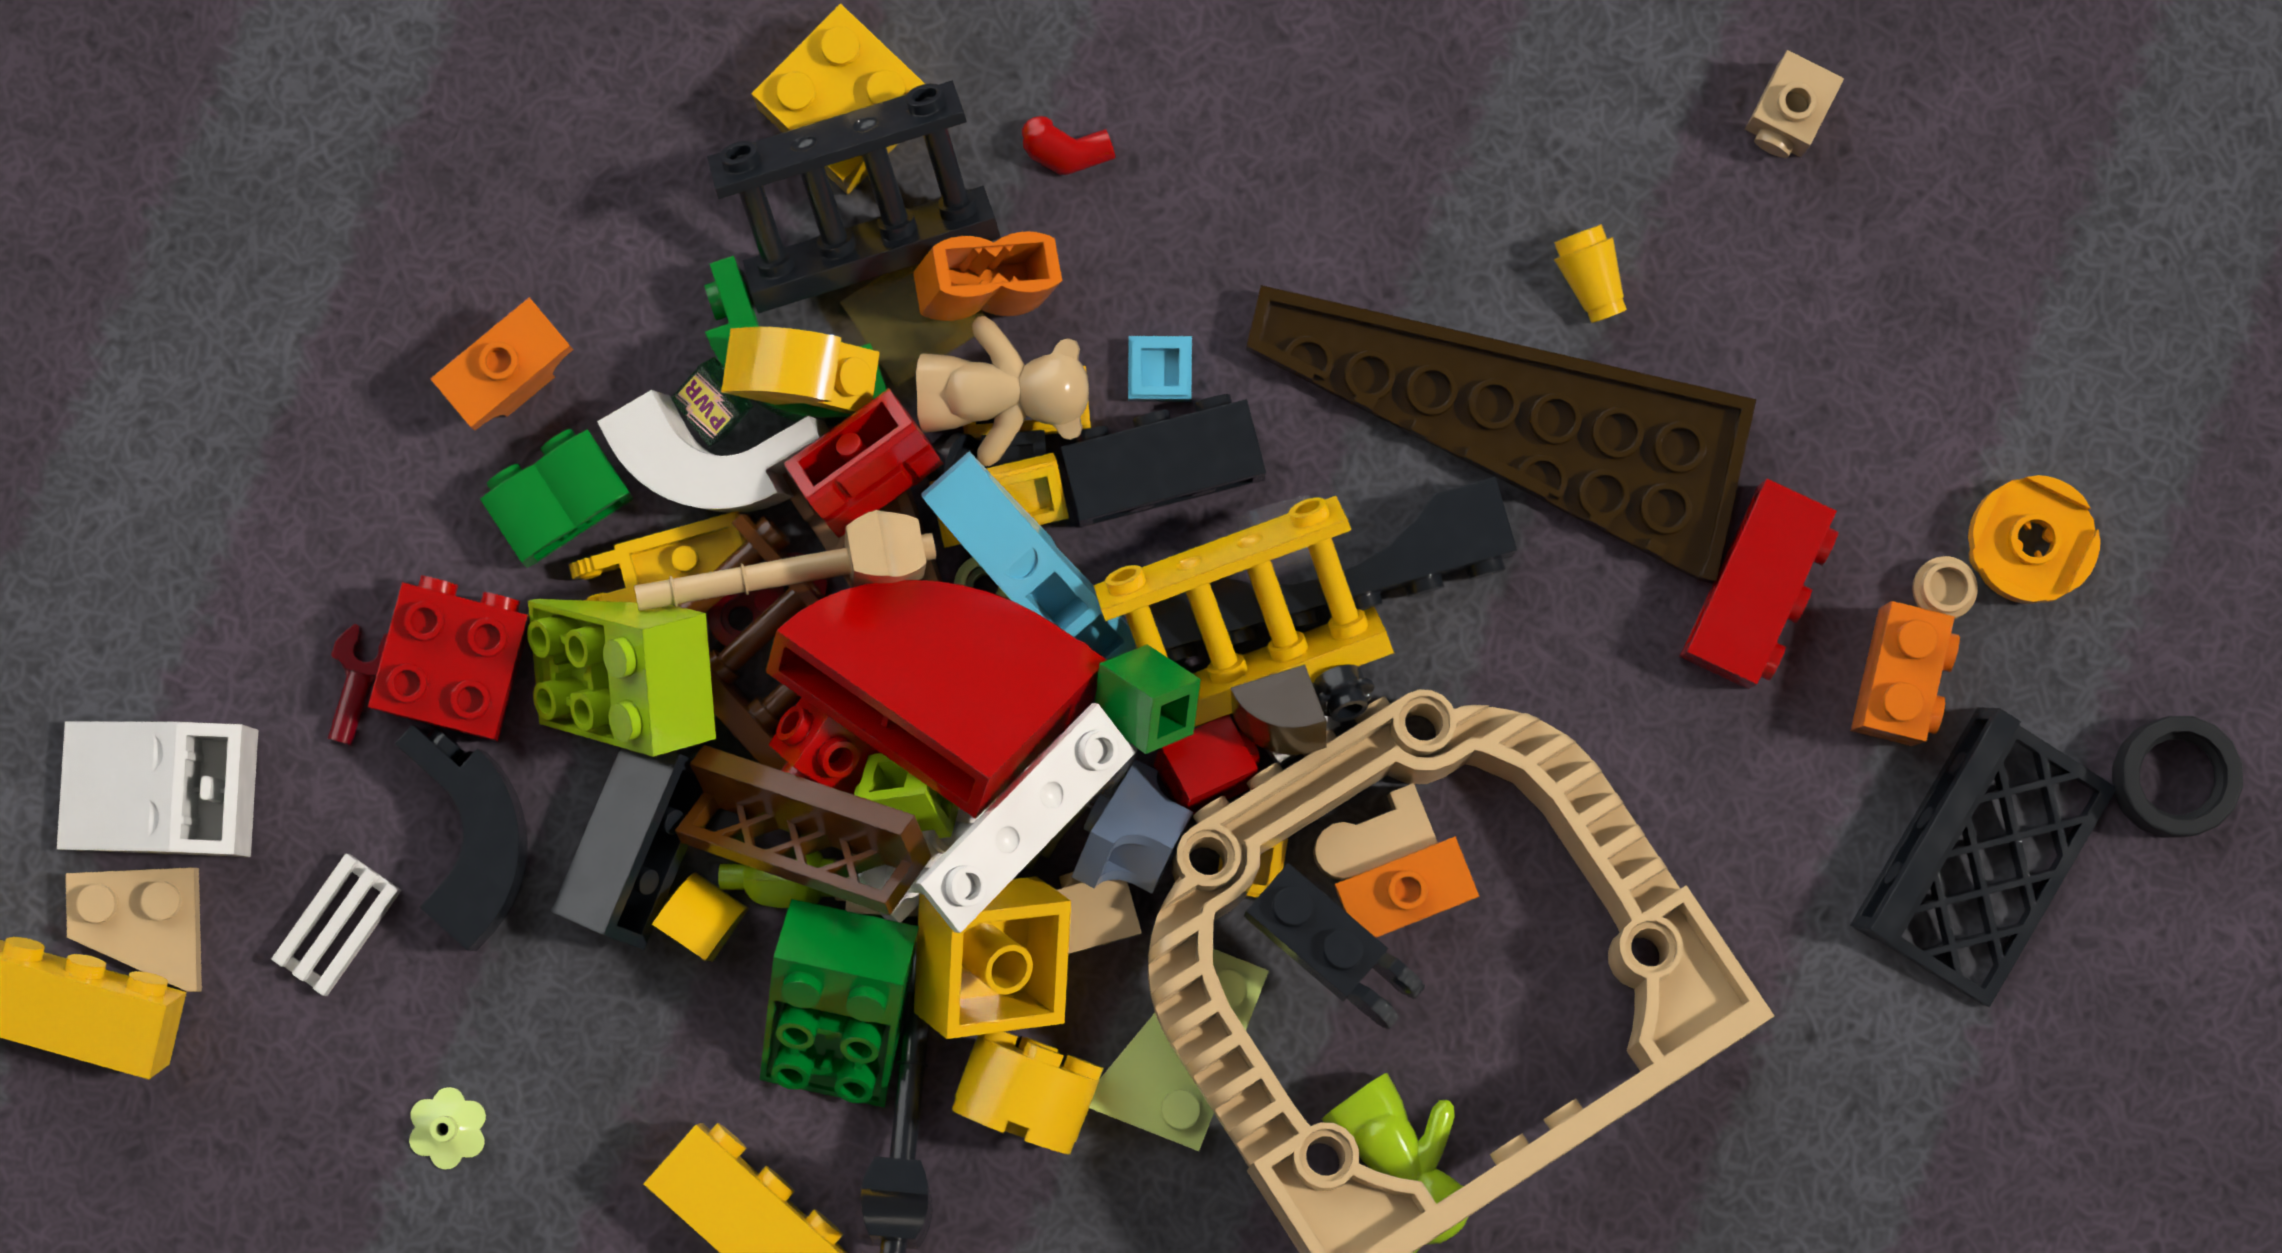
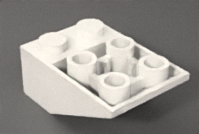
(158, 788)

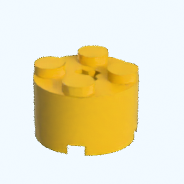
(1027, 1090)

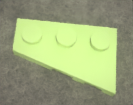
(1150, 1083)

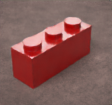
(1761, 585)

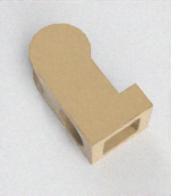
(1353, 849)

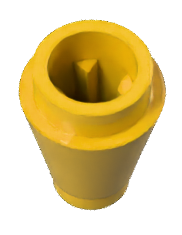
(1592, 272)

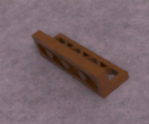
(808, 810)

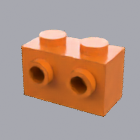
(1904, 674)

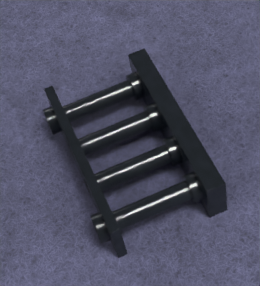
(865, 250)

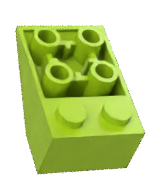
(622, 673)

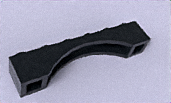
(1452, 534)

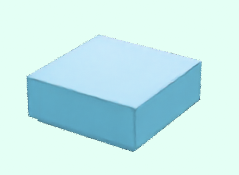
(1160, 368)

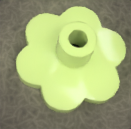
(463, 1123)

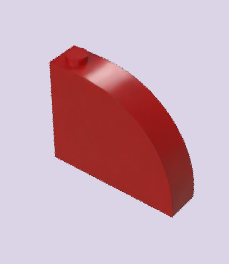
(939, 680)

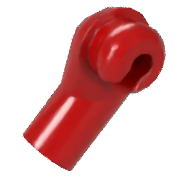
(1062, 152)

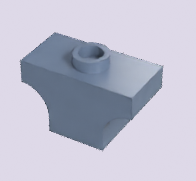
(1132, 833)

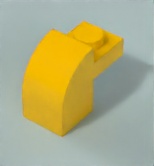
(799, 367)

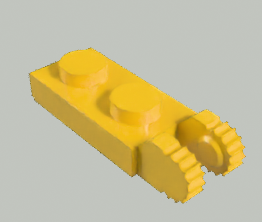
(656, 557)

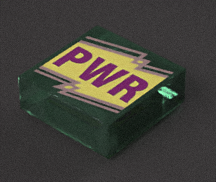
(706, 407)

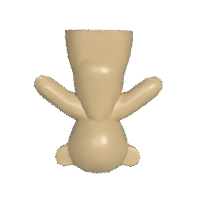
(963, 391)

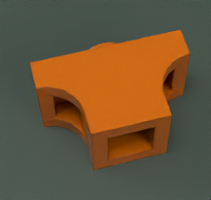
(503, 366)
(1408, 888)

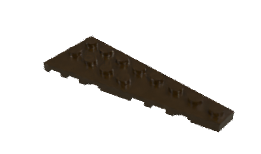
(1588, 437)

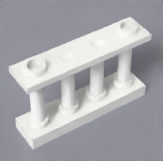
(1016, 826)

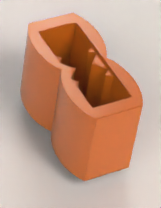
(979, 274)

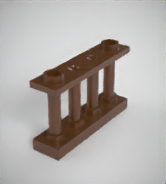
(757, 720)

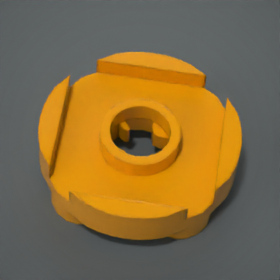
(2067, 527)

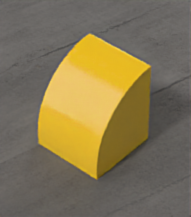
(700, 916)

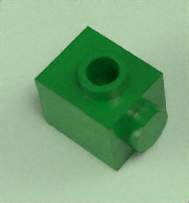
(1148, 698)

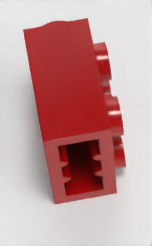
(450, 658)

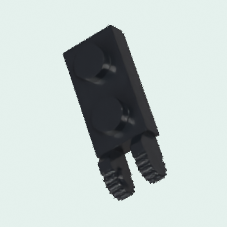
(1330, 944)

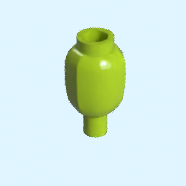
(768, 888)

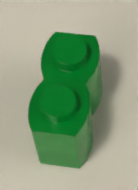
(555, 496)

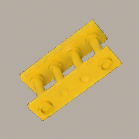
(1348, 638)

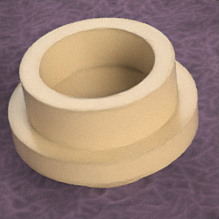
(1945, 586)

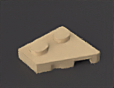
(140, 920)

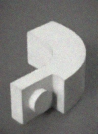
(667, 459)

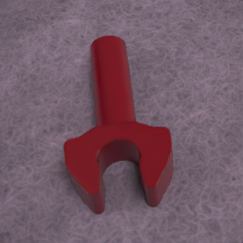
(356, 686)

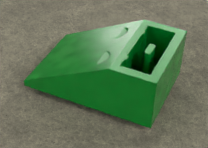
(837, 1002)

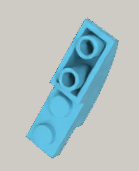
(1022, 556)

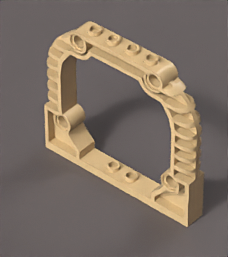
(1683, 1011)

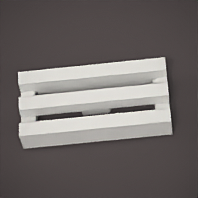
(304, 969)

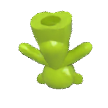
(1390, 1143)

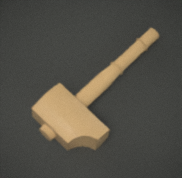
(876, 550)

